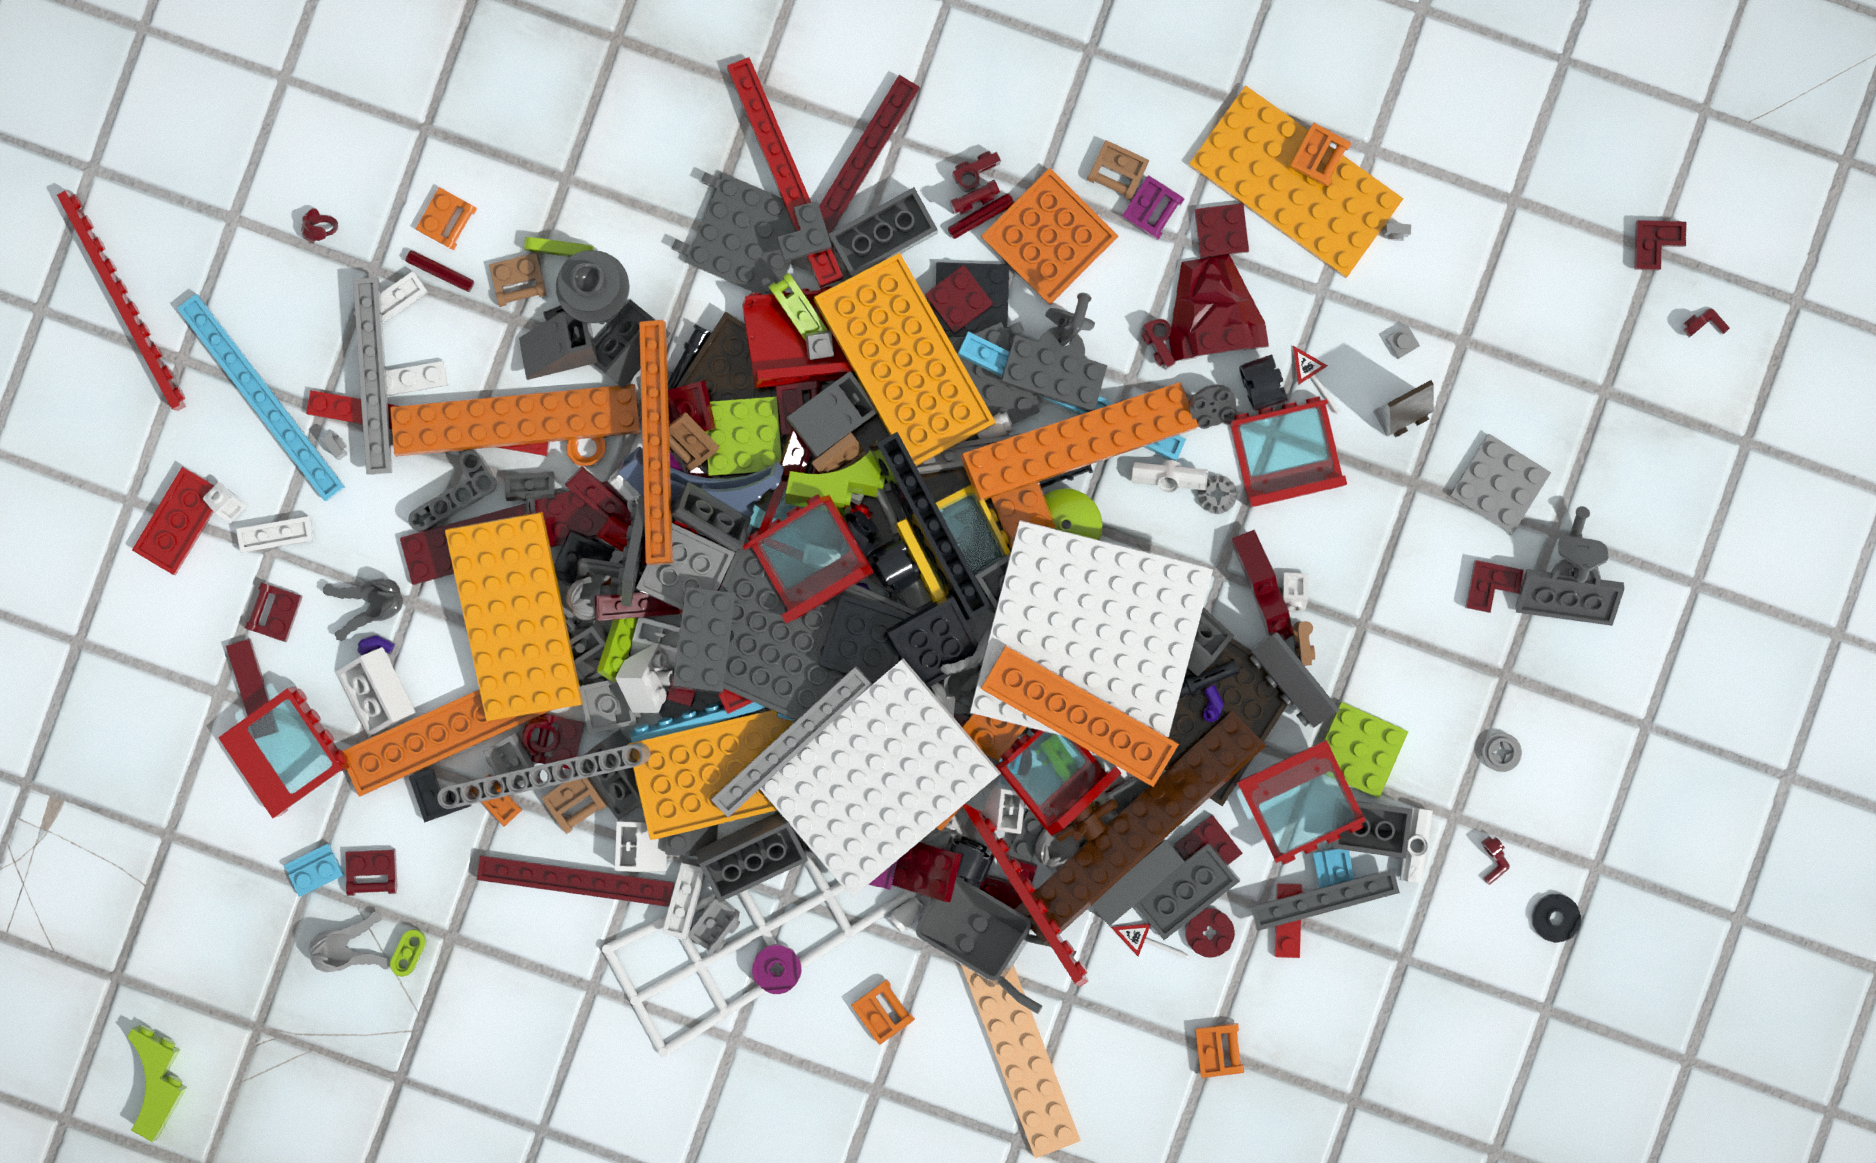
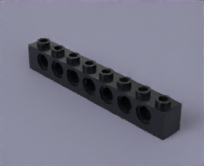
(929, 525)

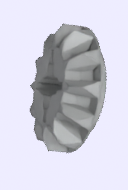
(1226, 502)
(1510, 760)

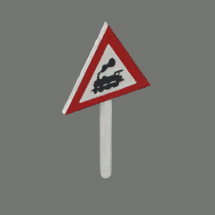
(1307, 367)
(1136, 935)

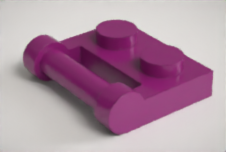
(1145, 203)

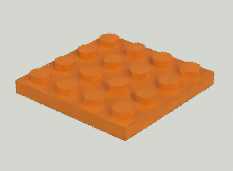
(1049, 236)

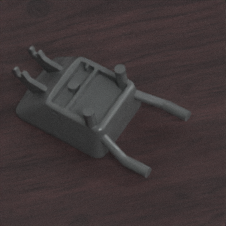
(979, 935)

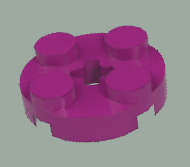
(785, 957)

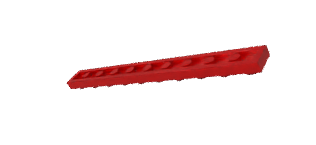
(778, 159)
(118, 291)
(350, 410)
(1025, 890)

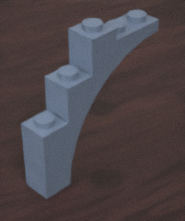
(736, 492)

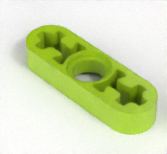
(554, 247)

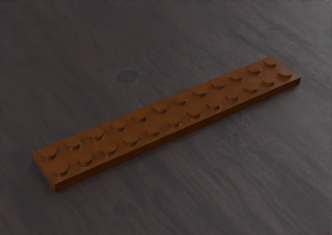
(1146, 822)

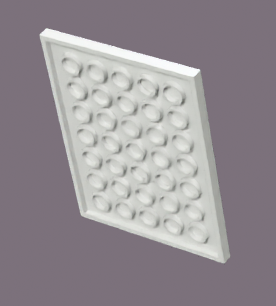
(879, 778)

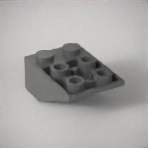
(557, 346)
(832, 414)

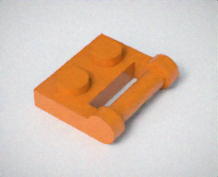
(1312, 151)
(439, 215)
(876, 1017)
(1211, 1052)

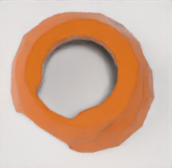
(575, 457)

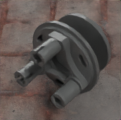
(592, 286)

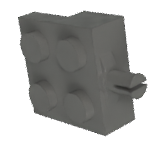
(587, 649)

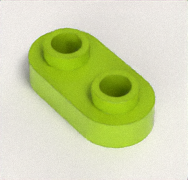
(409, 952)

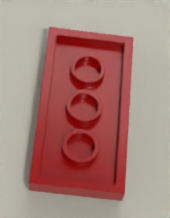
(176, 522)

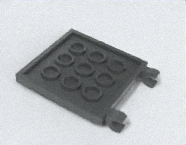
(740, 235)
(998, 396)

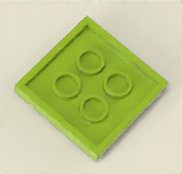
(745, 436)
(1364, 748)

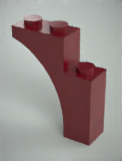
(1263, 584)

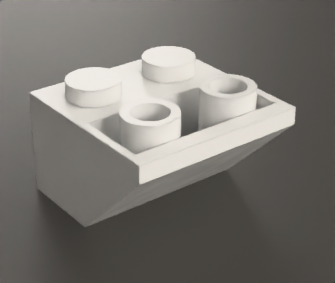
(651, 632)
(645, 680)
(1005, 808)
(635, 849)

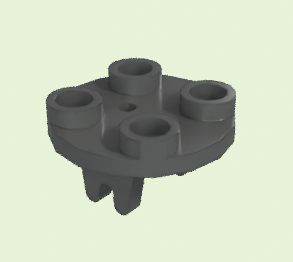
(1221, 401)

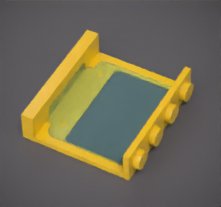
(973, 530)

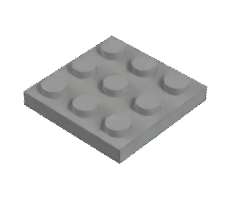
(1500, 484)
(695, 564)

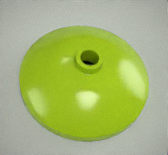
(1076, 508)

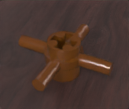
(1088, 822)

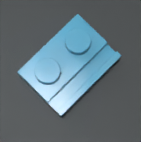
(1332, 866)
(314, 870)

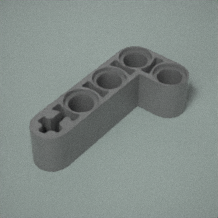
(451, 496)

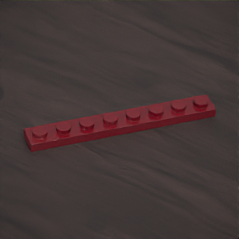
(867, 151)
(575, 881)

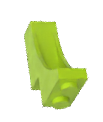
(860, 478)
(161, 1091)

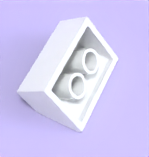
(375, 691)

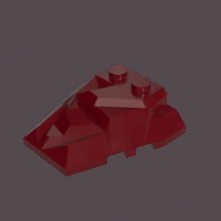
(1214, 311)

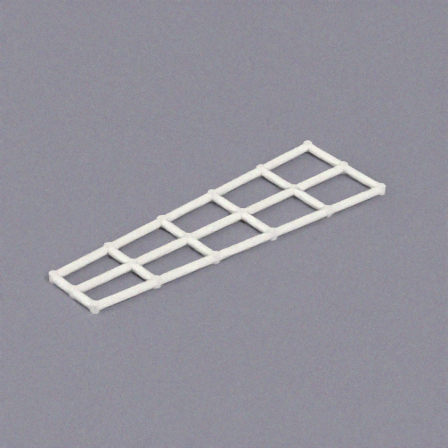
(763, 929)

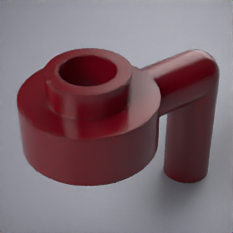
(1695, 323)
(1494, 849)

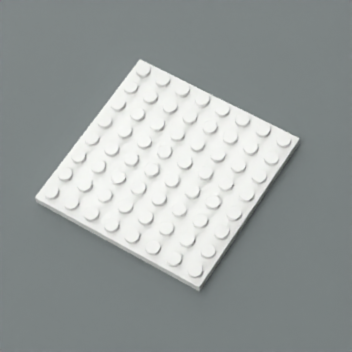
(1098, 618)

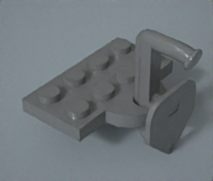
(1056, 369)
(630, 569)
(1570, 593)

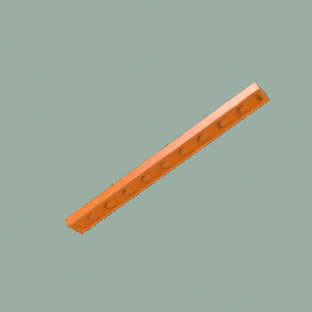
(655, 442)

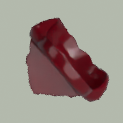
(314, 233)
(531, 746)

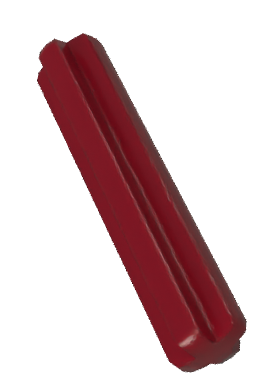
(980, 216)
(439, 271)

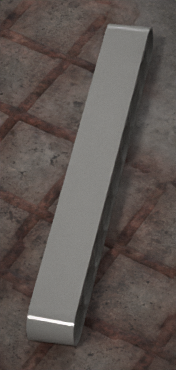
(532, 775)

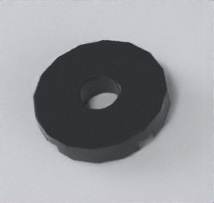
(1541, 918)

